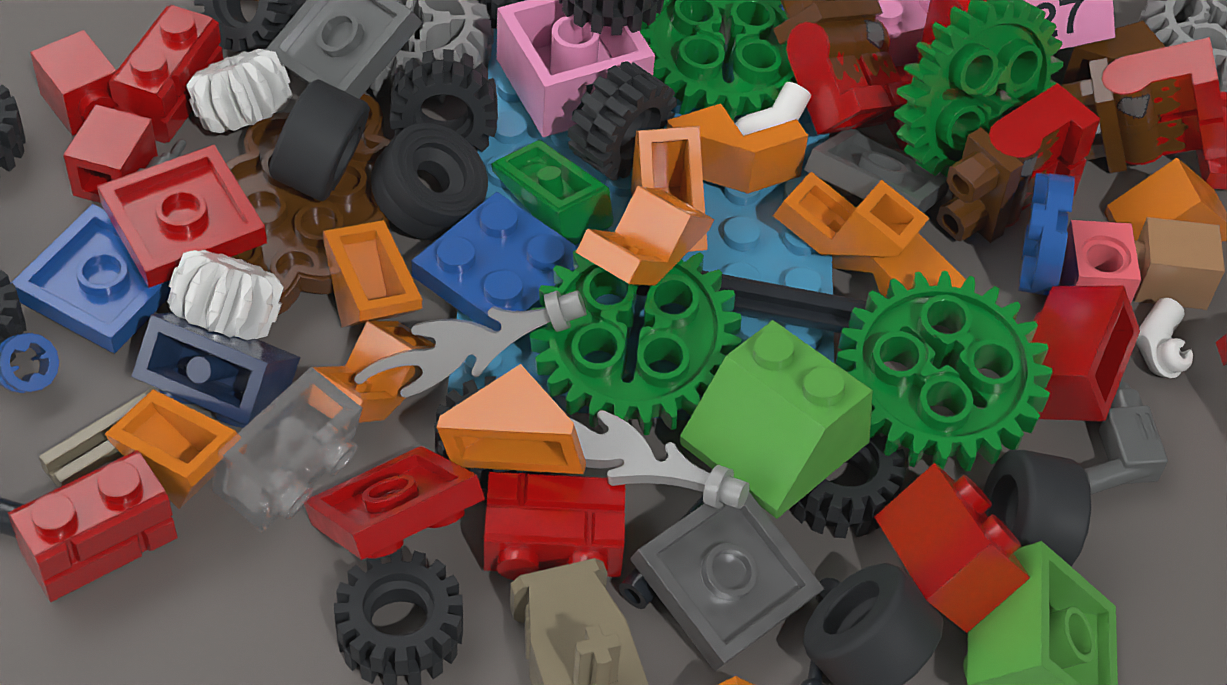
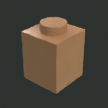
(1179, 262)

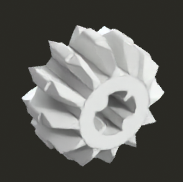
(239, 90)
(225, 295)

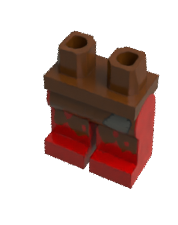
(842, 62)
(1155, 105)
(1000, 167)

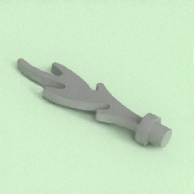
(461, 338)
(636, 463)

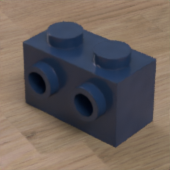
(213, 370)

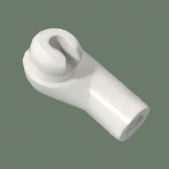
(786, 108)
(1155, 340)

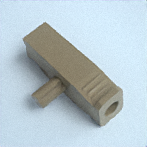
(574, 628)

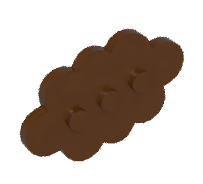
(297, 221)

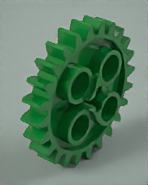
(692, 53)
(959, 74)
(691, 340)
(945, 370)

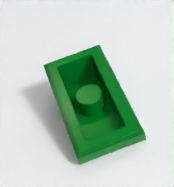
(556, 190)

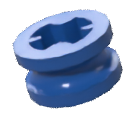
(45, 353)

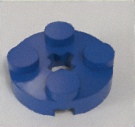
(1047, 233)

